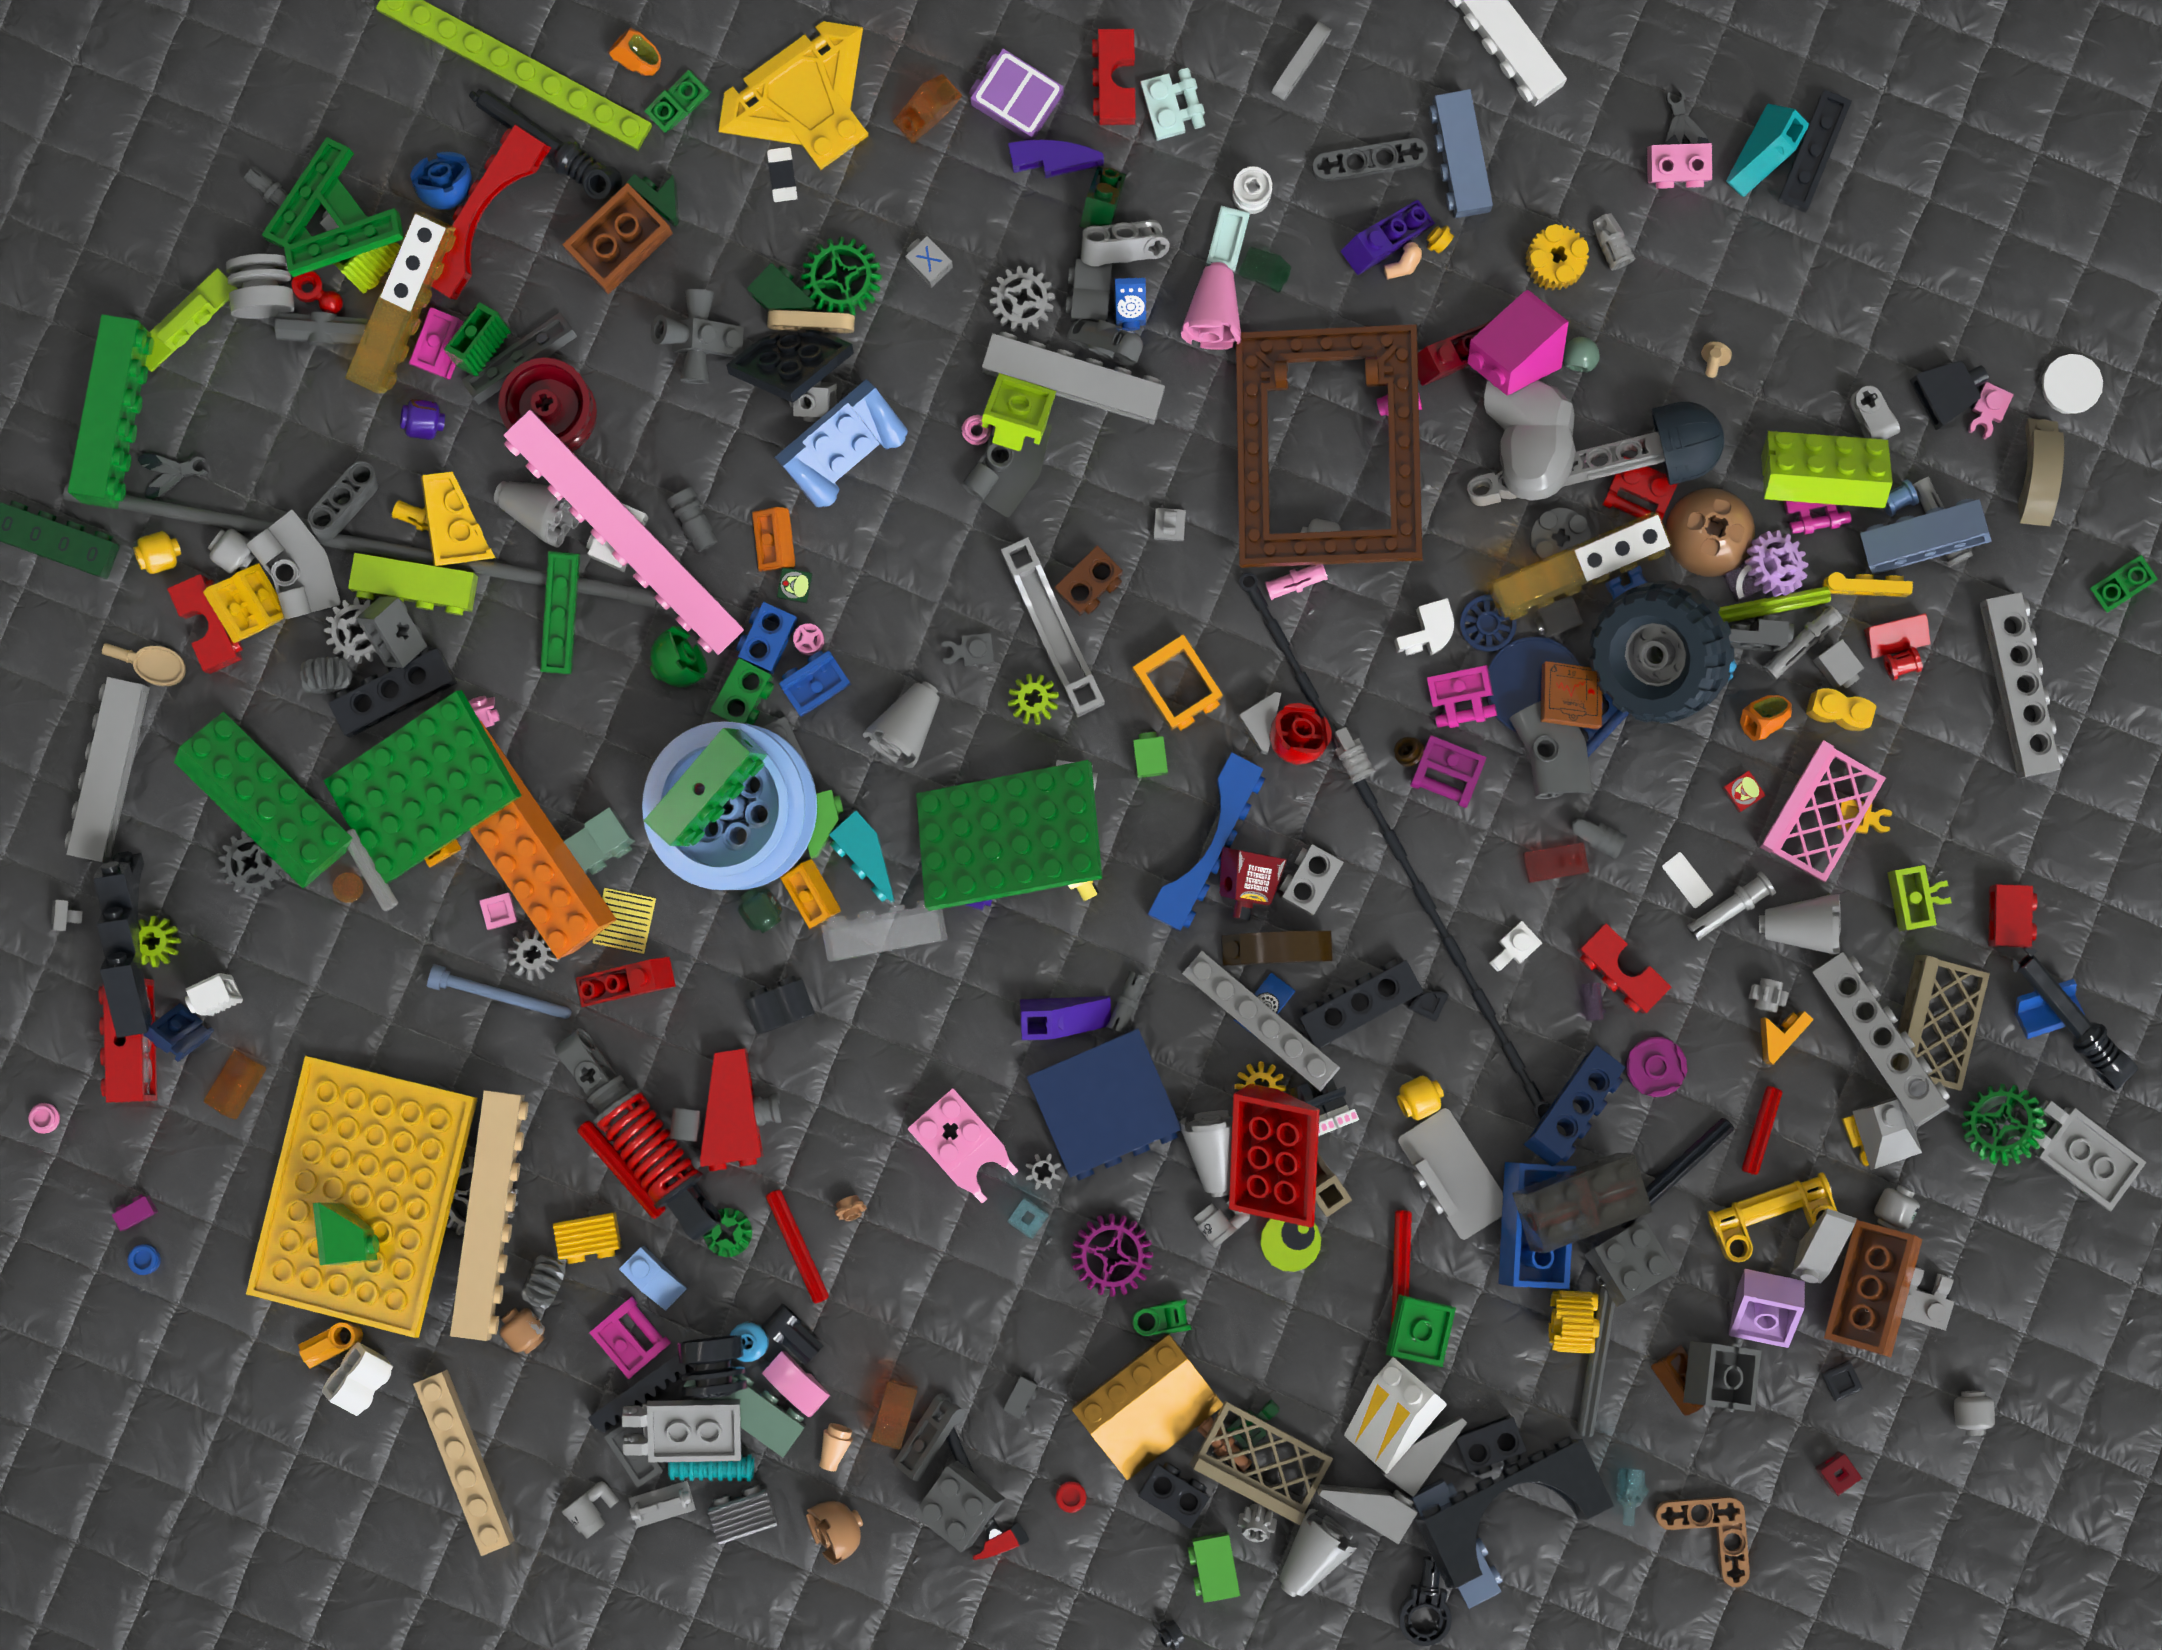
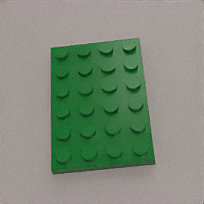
(423, 786)
(1009, 835)

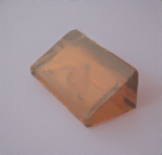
(235, 1084)

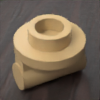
(1715, 355)

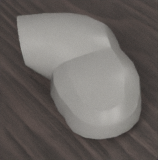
(1537, 438)

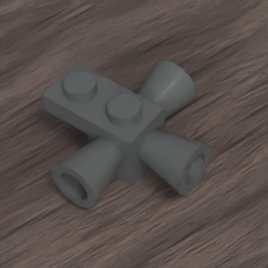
(697, 336)

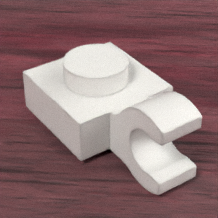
(1517, 944)

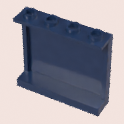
(1104, 1104)

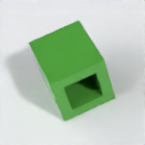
(1150, 755)

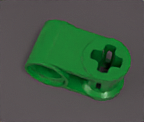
(1163, 1318)

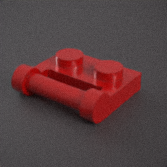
(1642, 483)

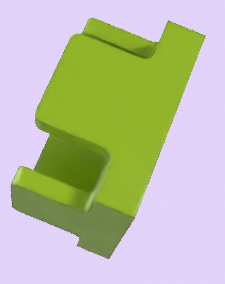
(1017, 411)

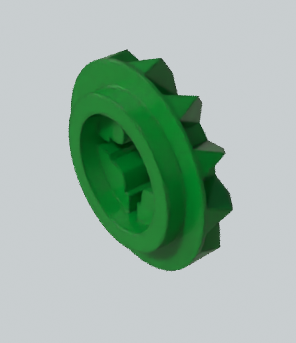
(742, 1234)

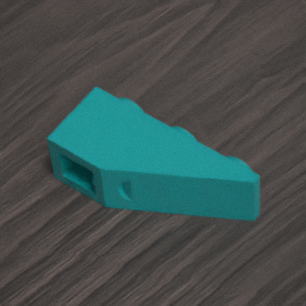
(1769, 144)
(863, 846)

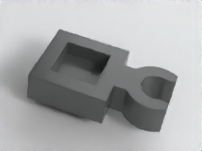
(975, 650)

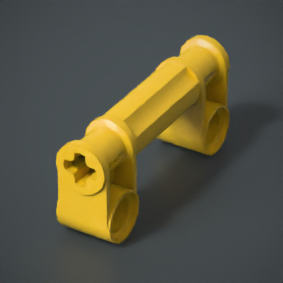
(1766, 1206)

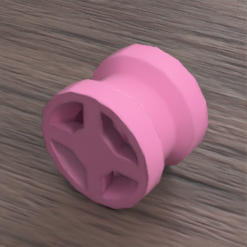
(805, 635)

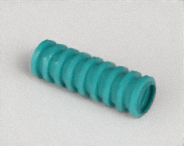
(713, 1469)

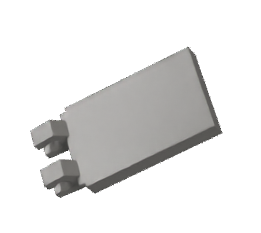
(2087, 1155)
(684, 1430)

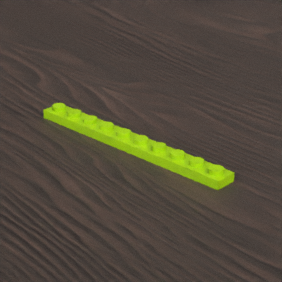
(519, 70)

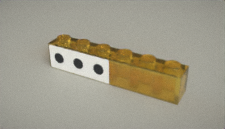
(401, 302)
(1578, 565)

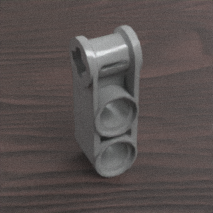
(1123, 243)

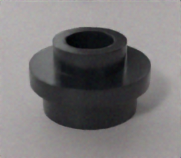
(1170, 1634)

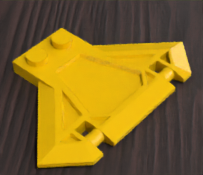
(803, 96)

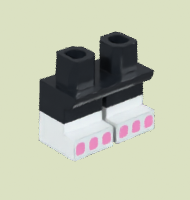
(1332, 1105)

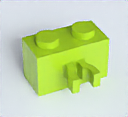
(1913, 897)

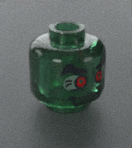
(760, 909)

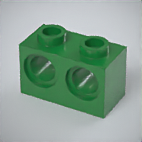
(734, 691)

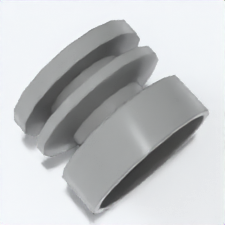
(259, 286)

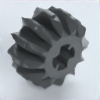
(325, 675)
(543, 1281)

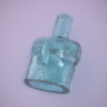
(1630, 1492)

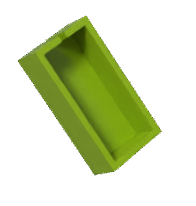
(1826, 469)

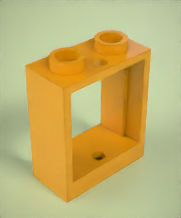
(1159, 658)

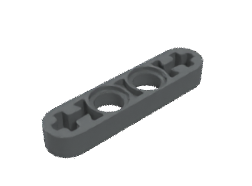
(1368, 154)

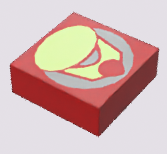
(1744, 791)

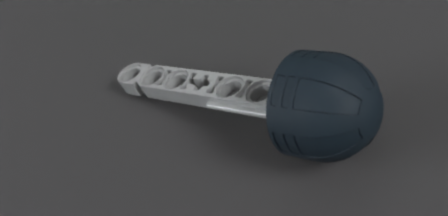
(1685, 440)

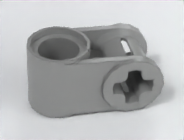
(1876, 417)

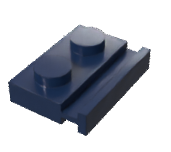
(178, 1032)

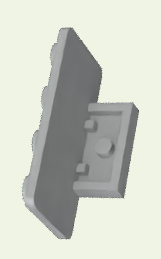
(1452, 1173)

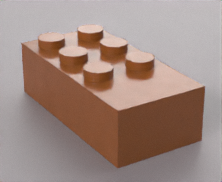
(1873, 1288)

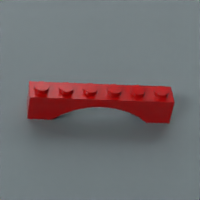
(517, 158)

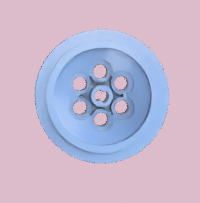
(770, 845)

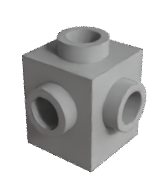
(816, 401)

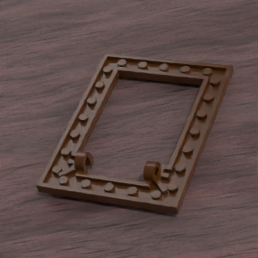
(1263, 367)

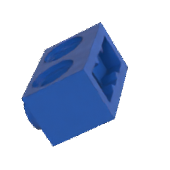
(774, 640)

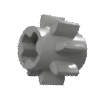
(1768, 995)
(1051, 1168)
(1257, 1523)

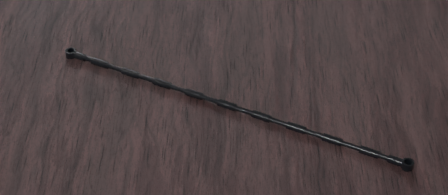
(1399, 852)

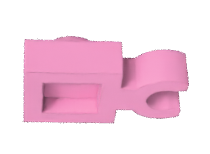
(1990, 407)

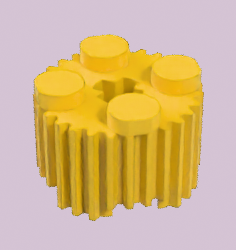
(1566, 244)
(1573, 1321)

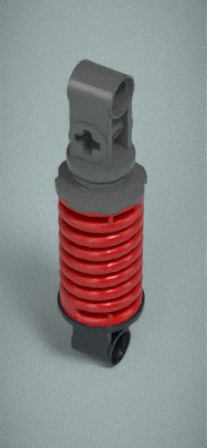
(638, 1137)

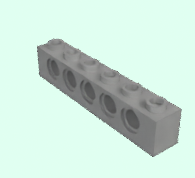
(2014, 701)
(1831, 978)

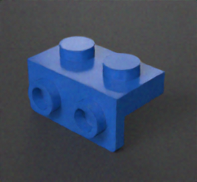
(814, 682)

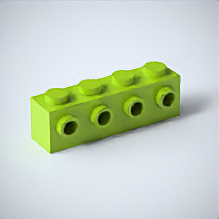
(413, 582)

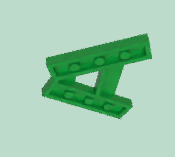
(355, 231)

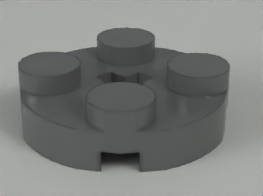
(1550, 523)

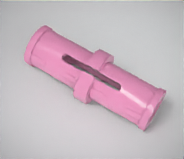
(1295, 580)

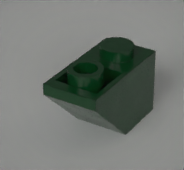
(1102, 198)
(777, 292)

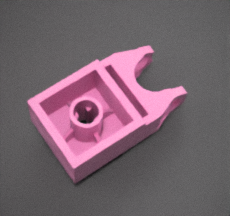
(967, 1152)

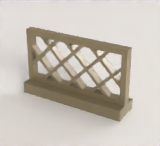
(1916, 1010)
(1250, 1487)

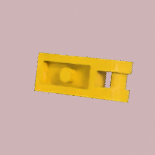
(1866, 585)

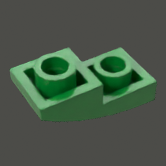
(678, 101)
(2123, 583)

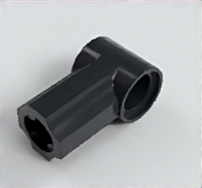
(786, 1328)

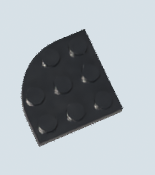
(790, 363)

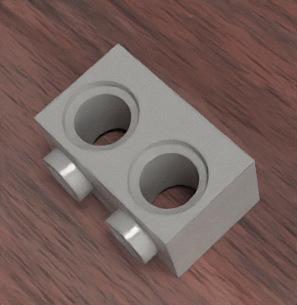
(1317, 883)

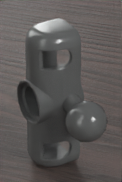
(1106, 340)

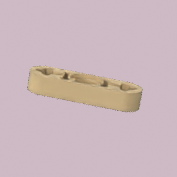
(806, 320)

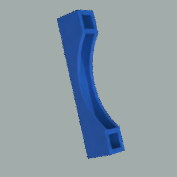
(1234, 786)

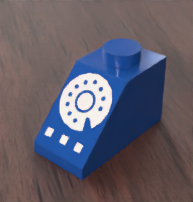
(1130, 303)

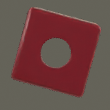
(1845, 1480)

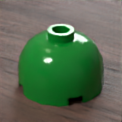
(676, 660)

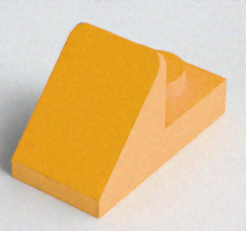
(1776, 1041)

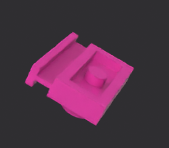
(433, 337)

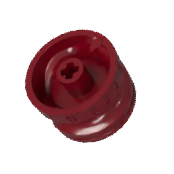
(554, 385)

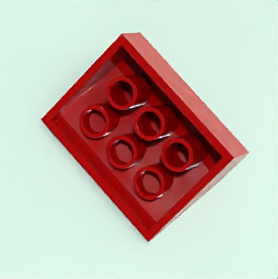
(1274, 1155)

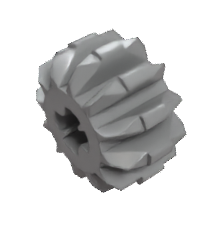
(523, 960)

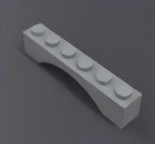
(1052, 627)

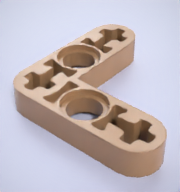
(1723, 1527)

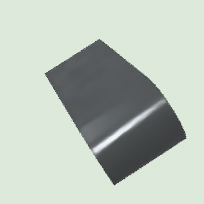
(346, 487)

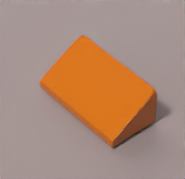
(773, 539)

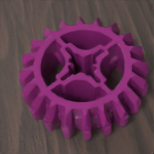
(1137, 1263)

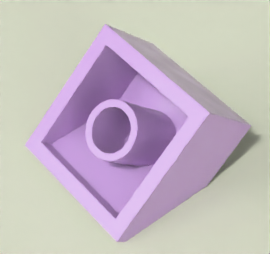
(1767, 1308)

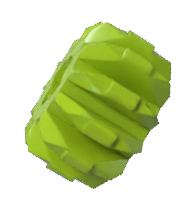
(1027, 690)
(161, 931)

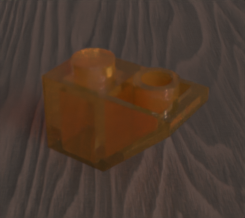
(927, 107)

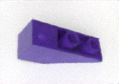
(1386, 237)
(1062, 1016)

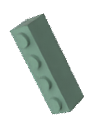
(764, 1417)

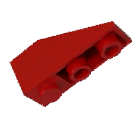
(625, 981)

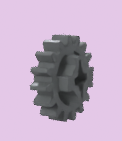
(245, 873)

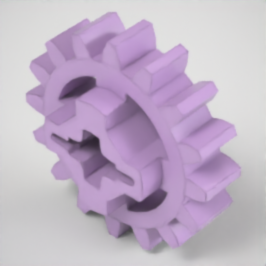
(1776, 563)

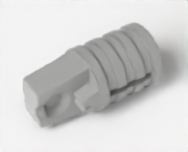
(1613, 242)
(1353, 756)

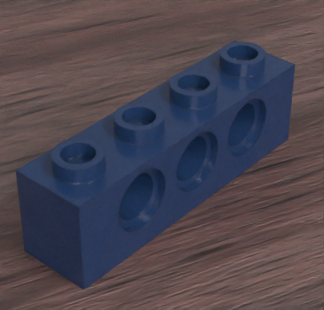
(1545, 1138)

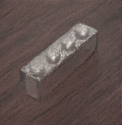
(883, 932)

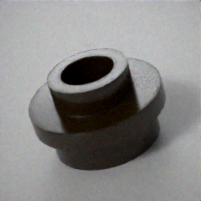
(1408, 751)

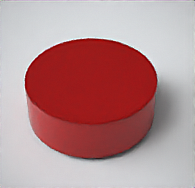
(1071, 1496)

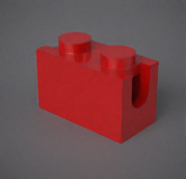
(2011, 916)

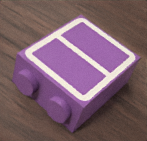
(1016, 95)

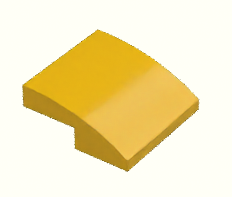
(245, 603)

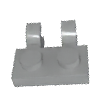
(1929, 1308)

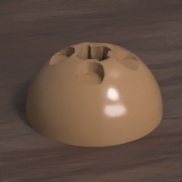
(1697, 539)

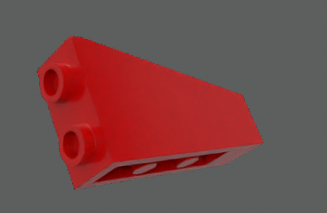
(730, 1117)

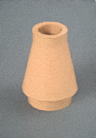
(834, 1445)

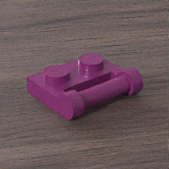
(1453, 762)

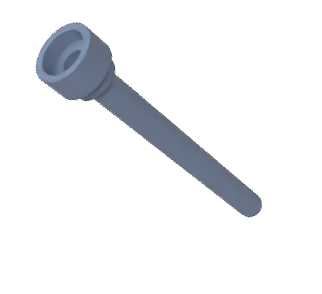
(441, 978)

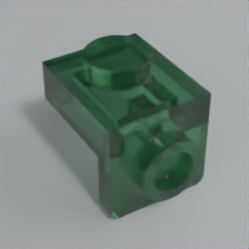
(1265, 268)

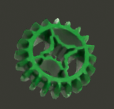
(833, 253)
(2006, 1112)

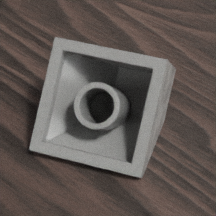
(1886, 1132)

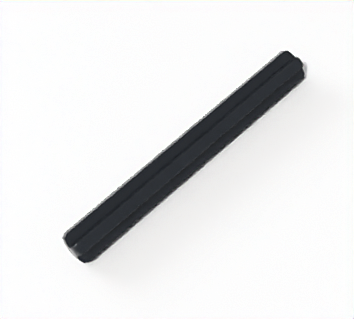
(1686, 1162)

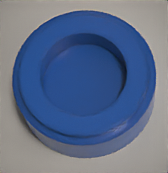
(144, 1259)

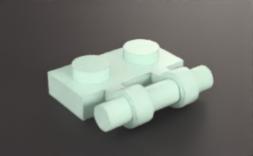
(1164, 108)

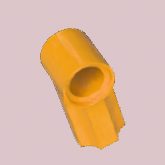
(329, 1343)

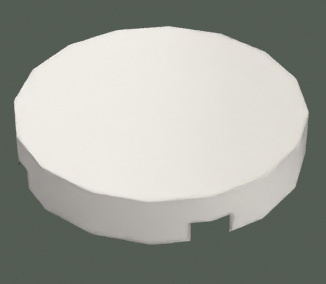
(2072, 384)

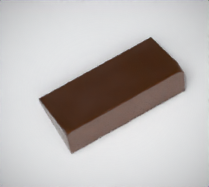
(1672, 1373)

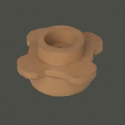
(849, 1208)

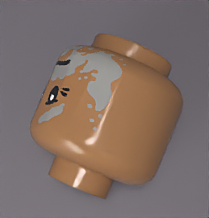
(522, 1330)

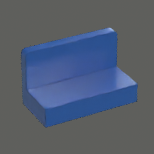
(2036, 1016)

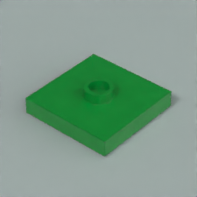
(1420, 1330)

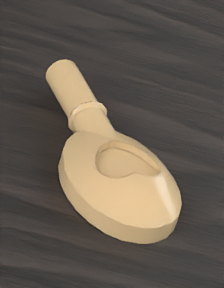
(152, 663)

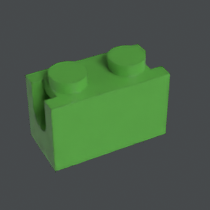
(1215, 1567)

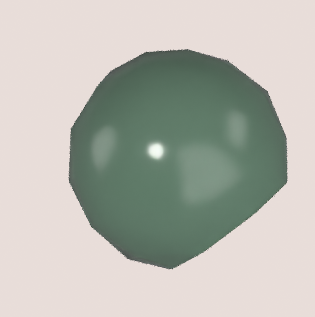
(1581, 354)

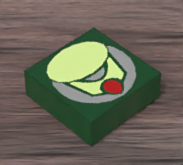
(794, 585)

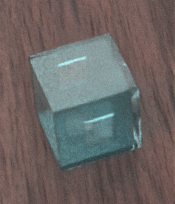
(1028, 1230)

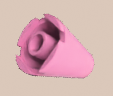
(1213, 310)

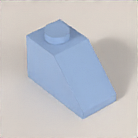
(653, 1278)

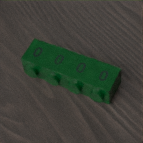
(56, 541)

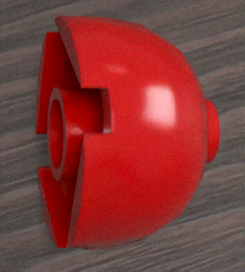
(1299, 734)

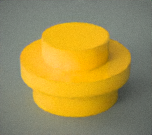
(1439, 239)

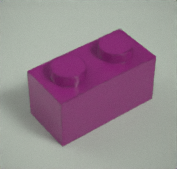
(134, 1213)

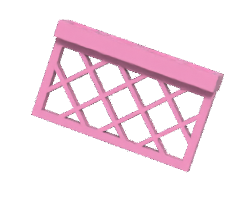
(1800, 797)

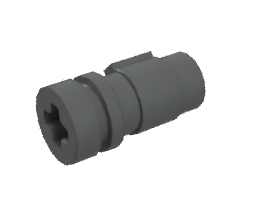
(694, 522)

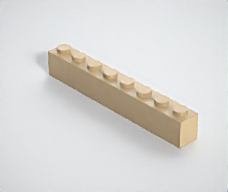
(488, 1215)

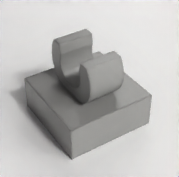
(1169, 524)
(62, 915)

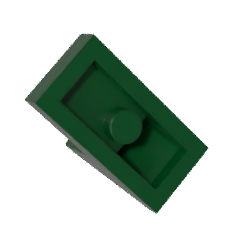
(663, 201)

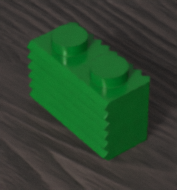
(477, 339)

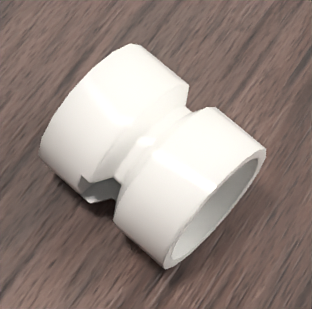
(1252, 190)

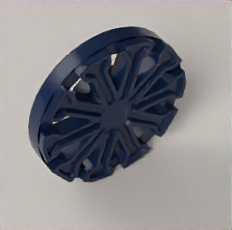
(1487, 624)

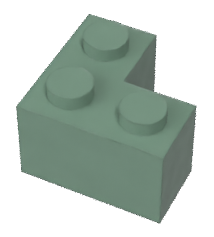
(600, 840)

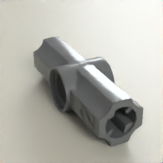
(320, 328)

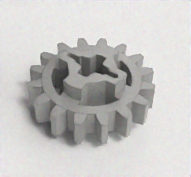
(1018, 311)
(352, 642)

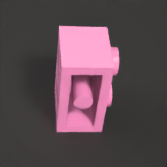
(1679, 164)

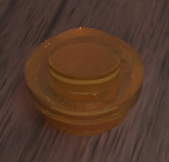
(348, 887)

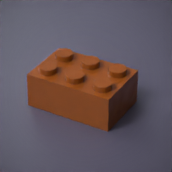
(617, 238)

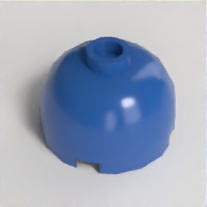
(442, 181)

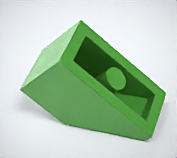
(826, 822)

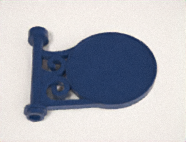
(1517, 683)

